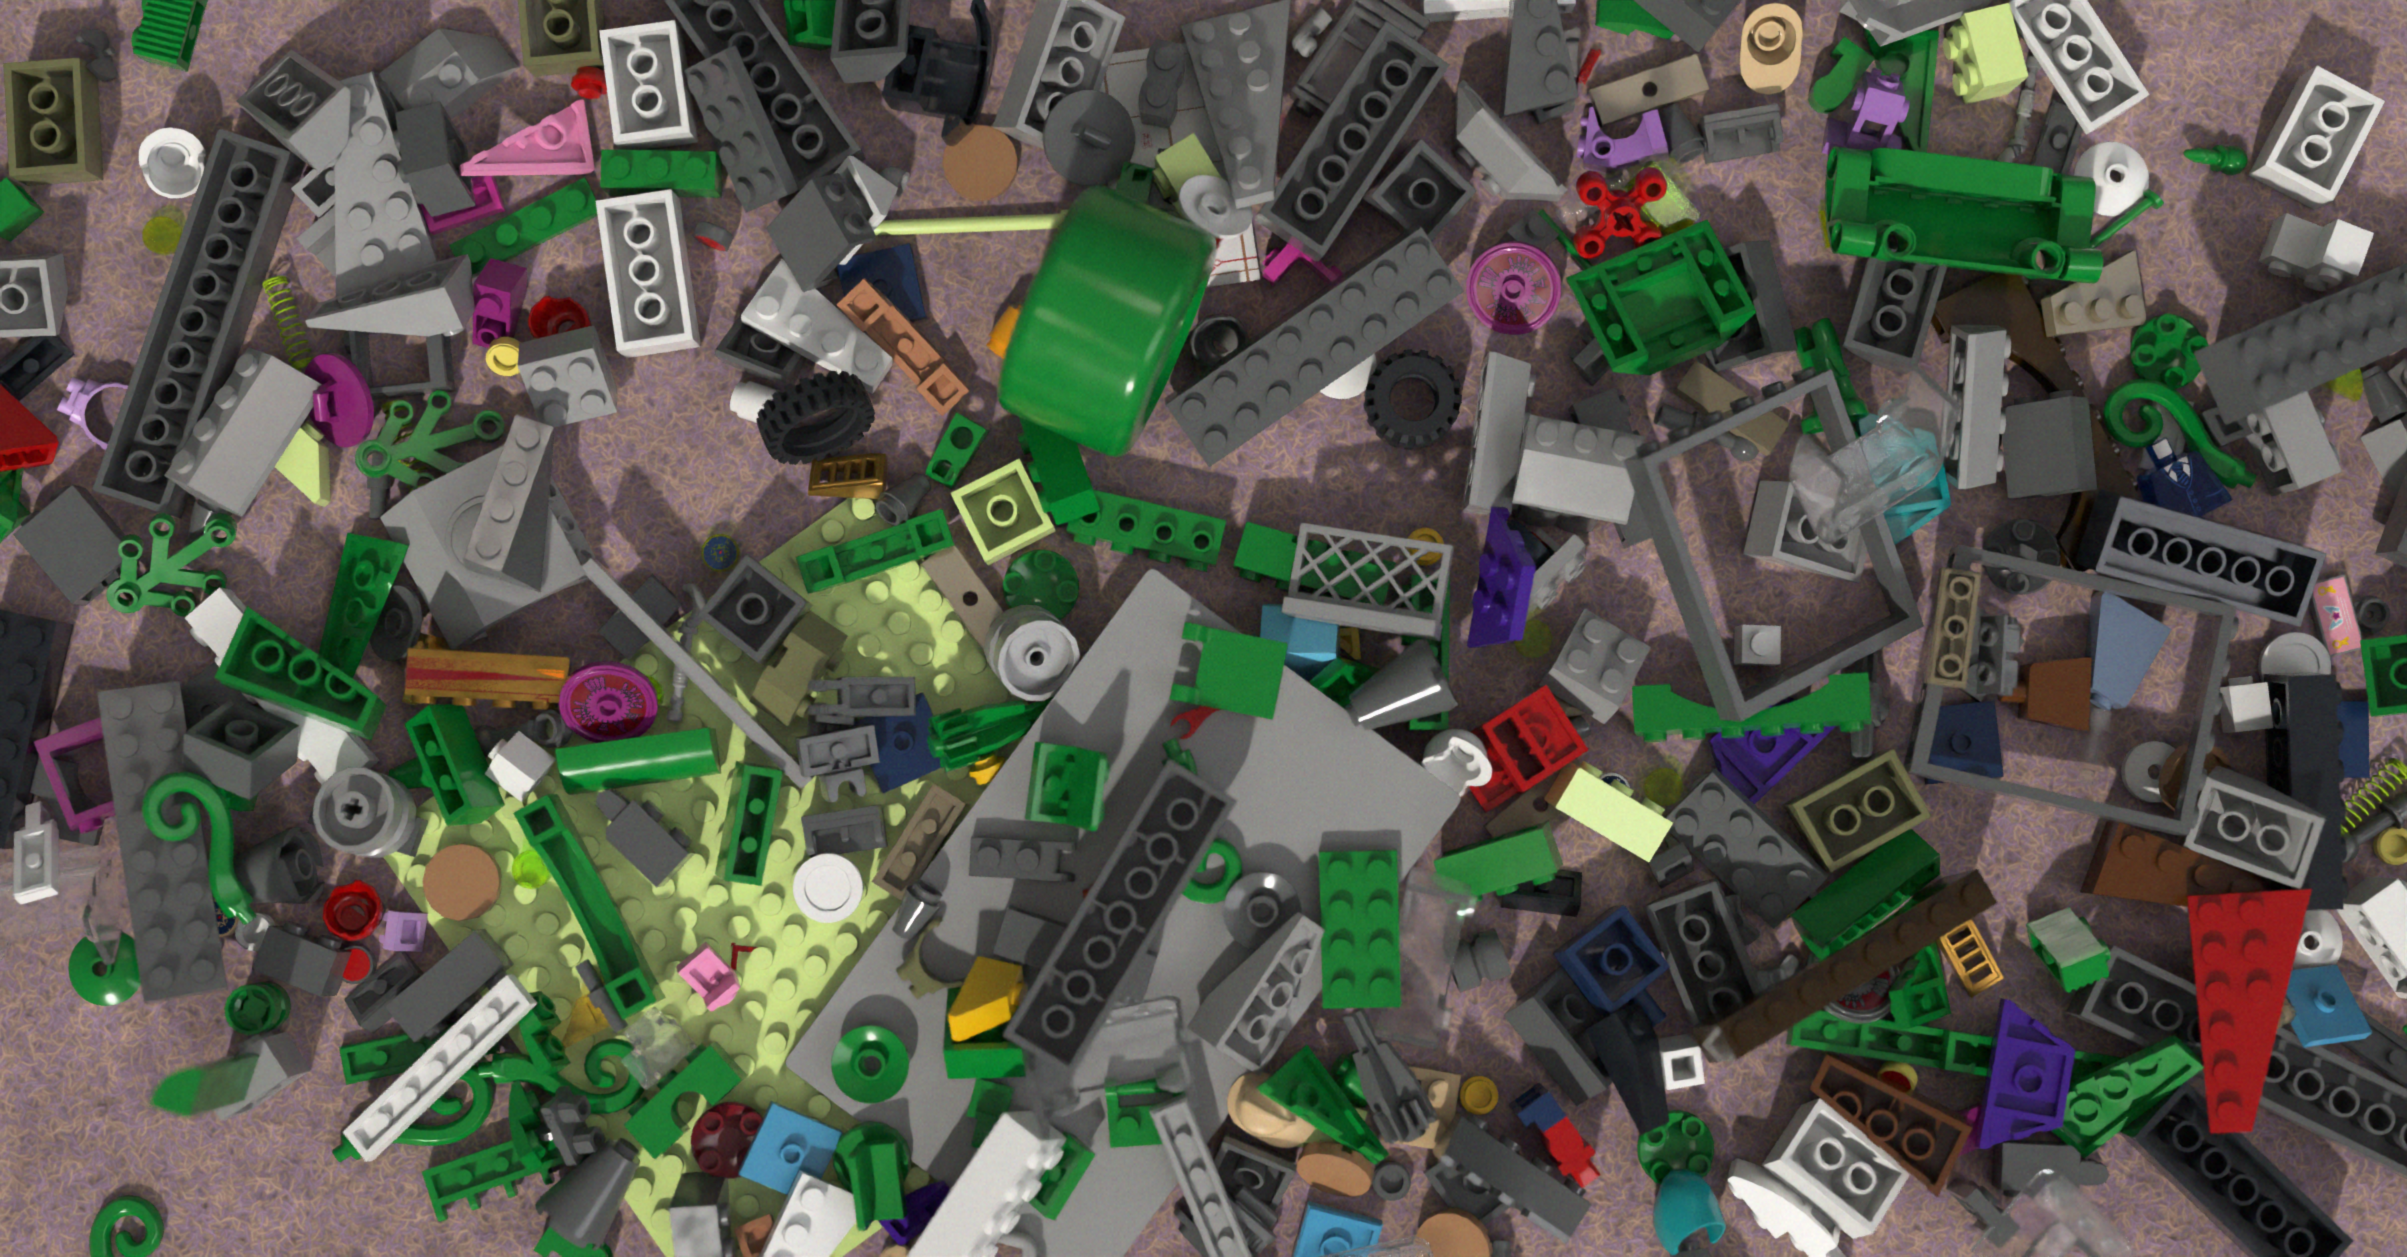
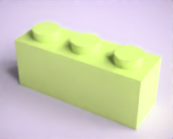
(1609, 809)

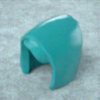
(1683, 1206)

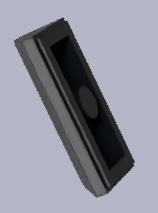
(32, 363)
(1555, 897)

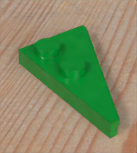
(1915, 62)
(1313, 1095)

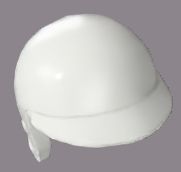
(172, 162)
(1457, 759)

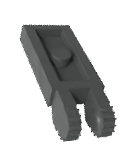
(867, 696)

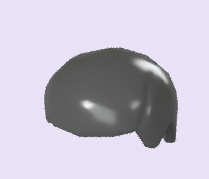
(1223, 329)

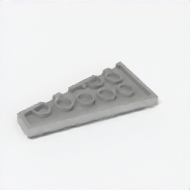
(1241, 84)
(375, 213)

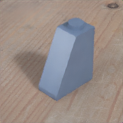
(2121, 649)

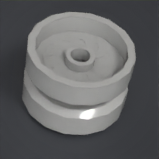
(1031, 652)
(364, 812)

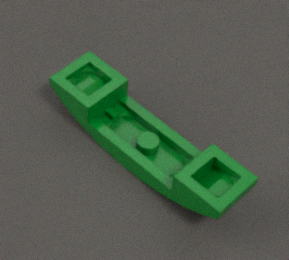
(875, 552)

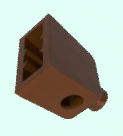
(2054, 693)

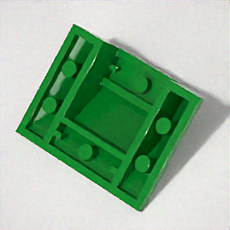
(1663, 301)

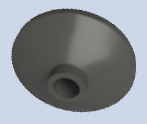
(397, 625)
(1246, 894)

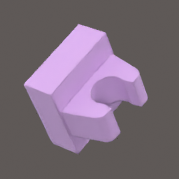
(404, 931)

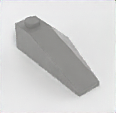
(420, 306)
(1250, 1005)

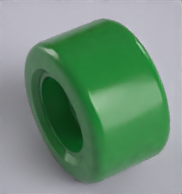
(1105, 320)

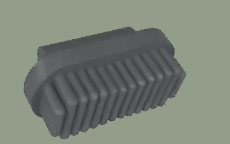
(1253, 1217)

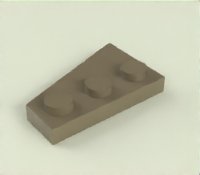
(2106, 305)

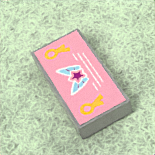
(2335, 616)

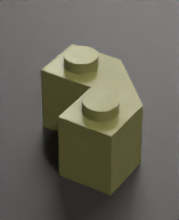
(807, 655)

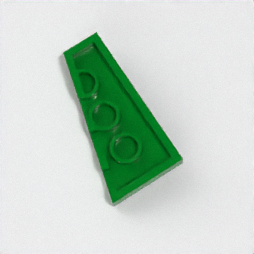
(358, 598)
(2122, 1092)

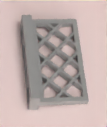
(1360, 614)

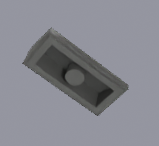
(372, 996)

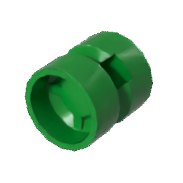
(249, 1009)

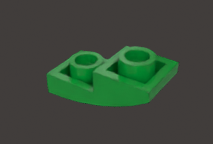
(1626, 16)
(543, 1047)
(523, 1122)

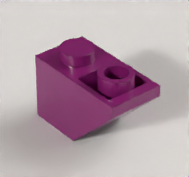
(498, 301)

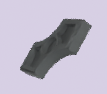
(79, 801)

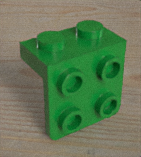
(1067, 785)

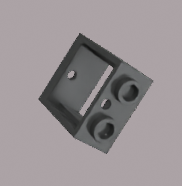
(439, 363)

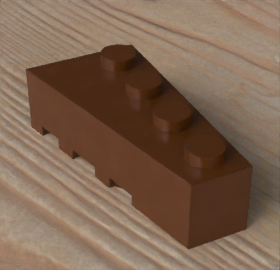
(2158, 871)
(1902, 1122)

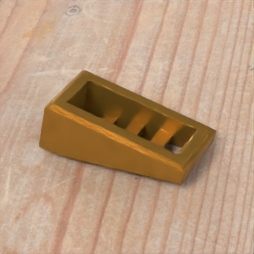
(855, 488)
(1956, 963)

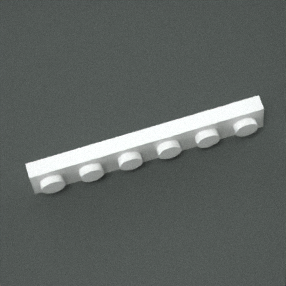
(439, 1067)

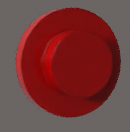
(589, 82)

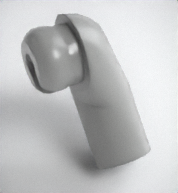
(1304, 38)

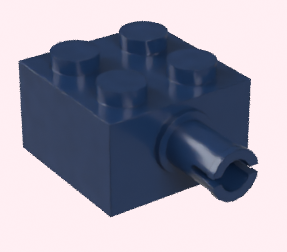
(1614, 963)

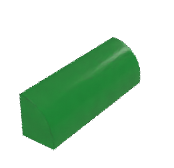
(638, 761)
(1867, 893)
(206, 1086)

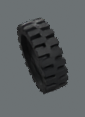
(807, 399)

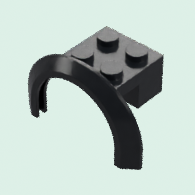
(944, 76)

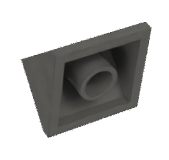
(759, 355)
(1254, 1166)

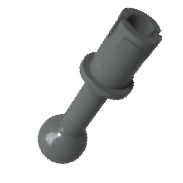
(1672, 418)
(2392, 814)

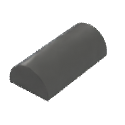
(1703, 949)

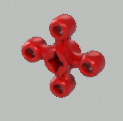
(1618, 211)

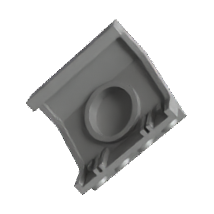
(438, 527)

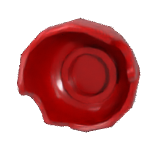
(551, 312)
(344, 920)

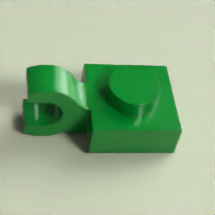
(987, 1105)

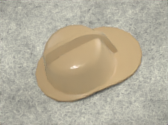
(1771, 48)
(1263, 1116)

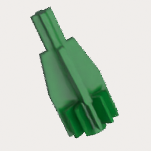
(964, 736)

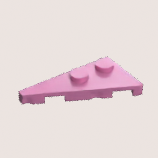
(551, 147)

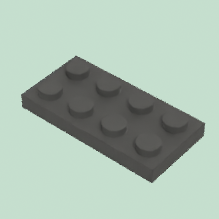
(740, 129)
(1745, 848)

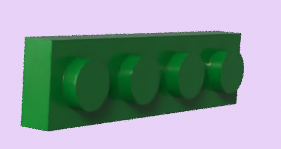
(529, 226)

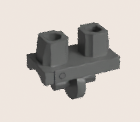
(566, 1126)

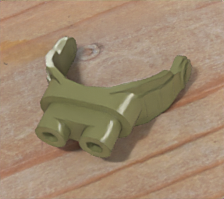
(917, 972)

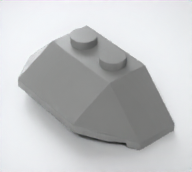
(447, 69)
(1498, 153)

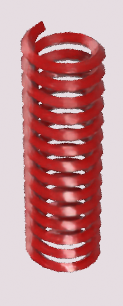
(1588, 65)

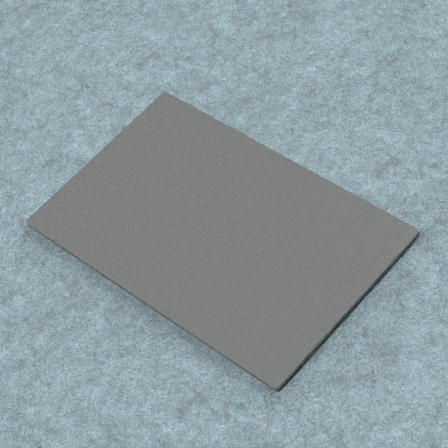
(1299, 790)

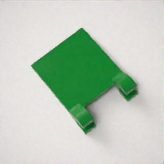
(1234, 672)

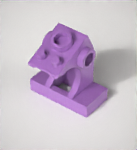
(1877, 101)
(1643, 146)

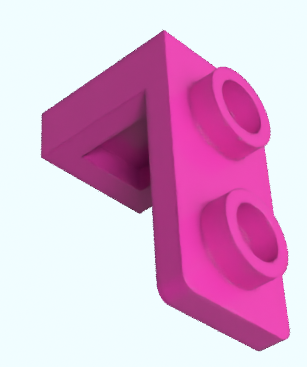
(1281, 261)

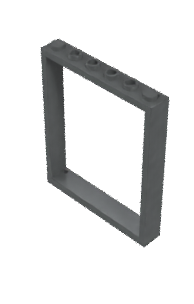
(1683, 578)
(2201, 736)

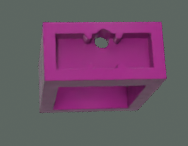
(62, 743)

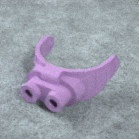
(76, 404)

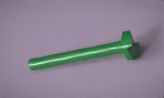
(2152, 199)
(1565, 241)

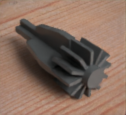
(1388, 1084)

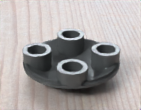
(2023, 540)

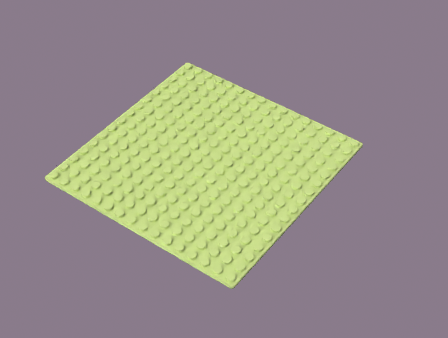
(894, 629)

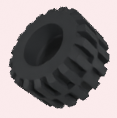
(1423, 368)

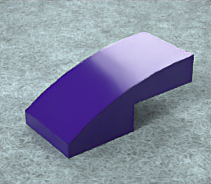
(921, 1209)

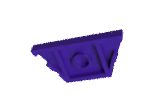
(1502, 586)
(1760, 761)
(2024, 1079)

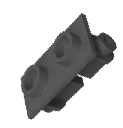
(1997, 637)

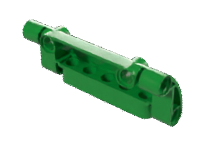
(1961, 213)

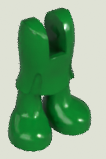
(1822, 350)

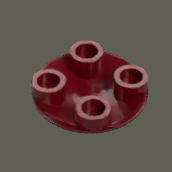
(723, 1138)

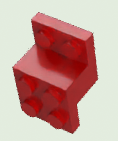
(1525, 746)

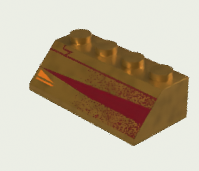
(485, 676)

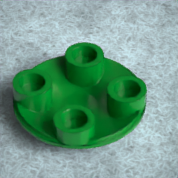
(2165, 350)
(1042, 580)
(1676, 1145)

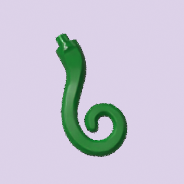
(2225, 466)
(224, 884)
(1194, 890)
(511, 1067)
(444, 1134)
(102, 1227)

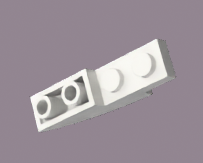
(1783, 1210)

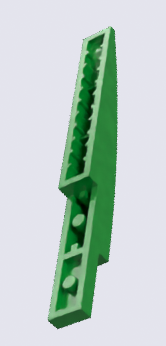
(1915, 1045)

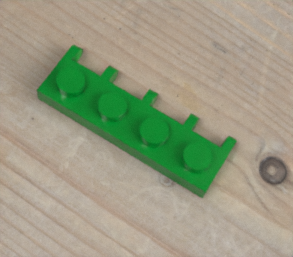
(484, 1171)

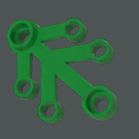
(422, 444)
(168, 569)

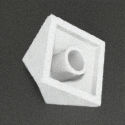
(869, 190)

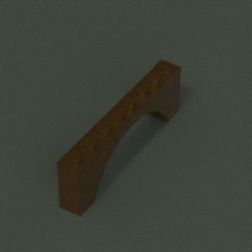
(2006, 302)
(1915, 925)

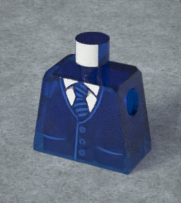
(2181, 481)

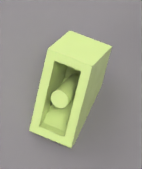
(307, 464)

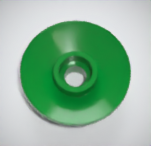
(116, 984)
(854, 1075)

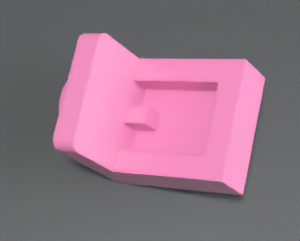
(709, 976)

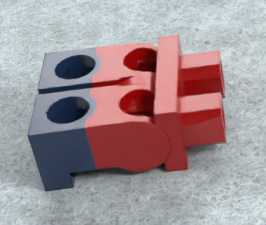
(1567, 1147)

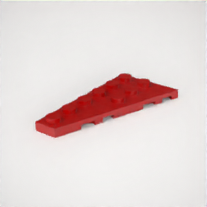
(2241, 977)

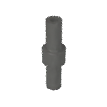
(378, 490)
(599, 996)

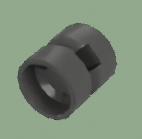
(1479, 960)

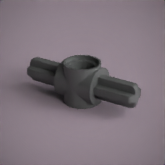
(1862, 741)

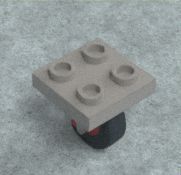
(1552, 563)

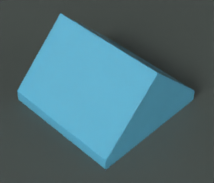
(1310, 642)

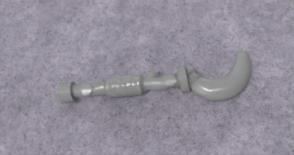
(2024, 111)
(688, 628)

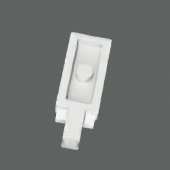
(36, 856)

